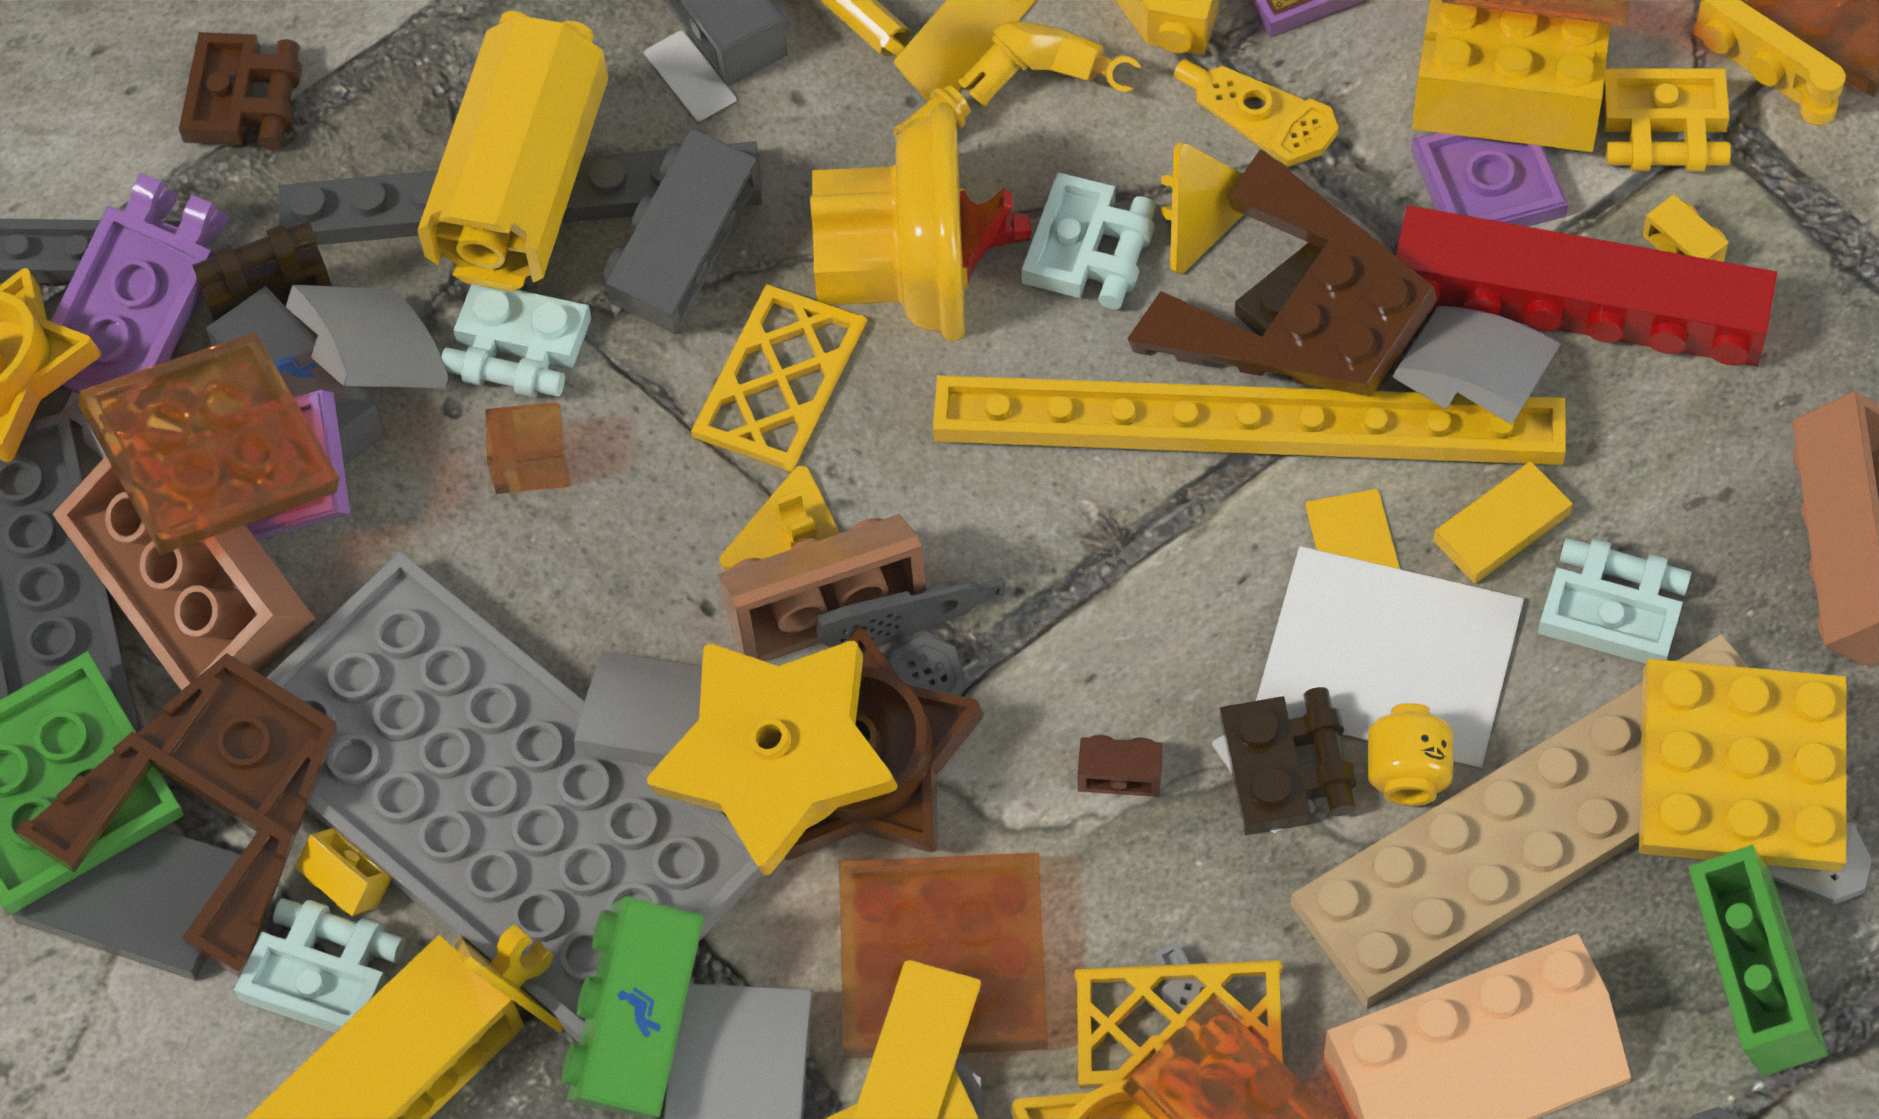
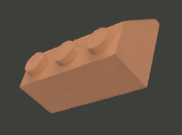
(778, 597)

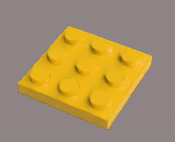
(1743, 763)

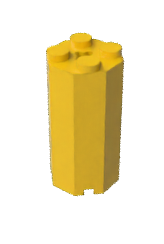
(514, 151)

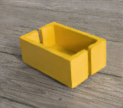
(1511, 76)

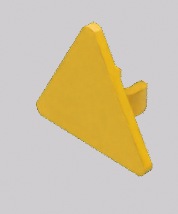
(1199, 204)
(787, 517)
(511, 969)

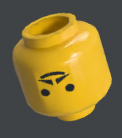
(1410, 755)

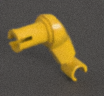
(1040, 48)

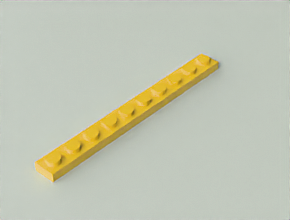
(1242, 420)

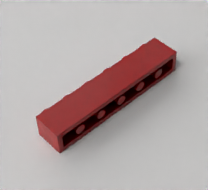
(1591, 285)

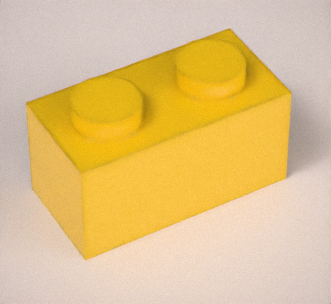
(1679, 229)
(343, 872)

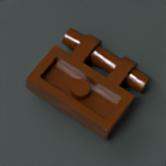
(222, 85)

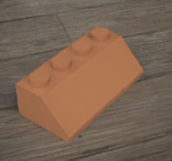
(1841, 510)
(191, 600)

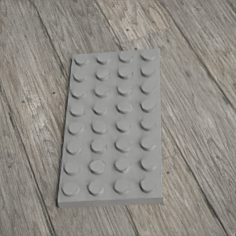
(471, 791)

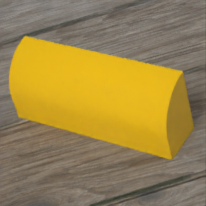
(403, 1046)

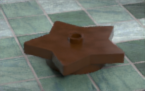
(915, 738)

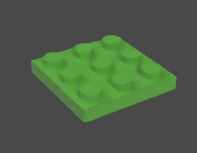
(47, 740)

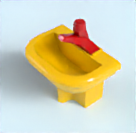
(908, 229)

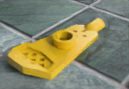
(1284, 127)

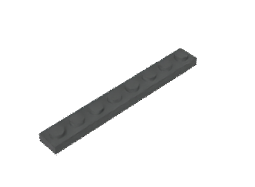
(395, 203)

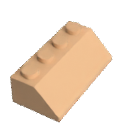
(1486, 1045)

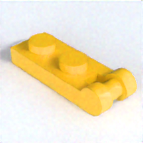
(1772, 56)

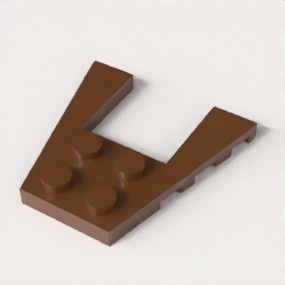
(1340, 321)
(237, 747)

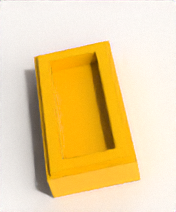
(1502, 522)

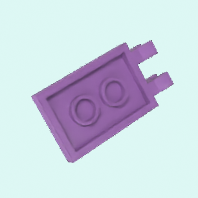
(138, 281)

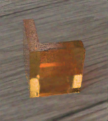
(526, 448)

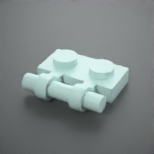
(1069, 238)
(520, 325)
(1611, 615)
(312, 984)

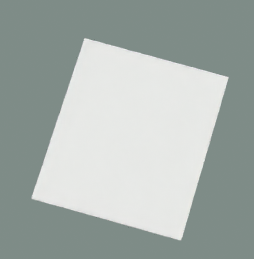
(1390, 641)

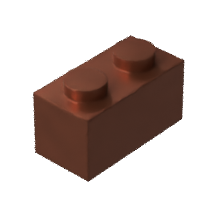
(1120, 766)

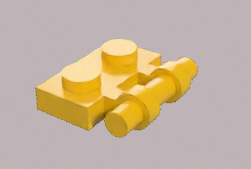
(1666, 102)

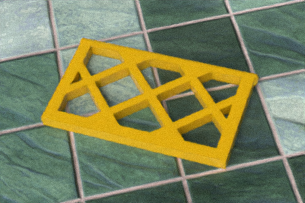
(754, 339)
(1145, 979)

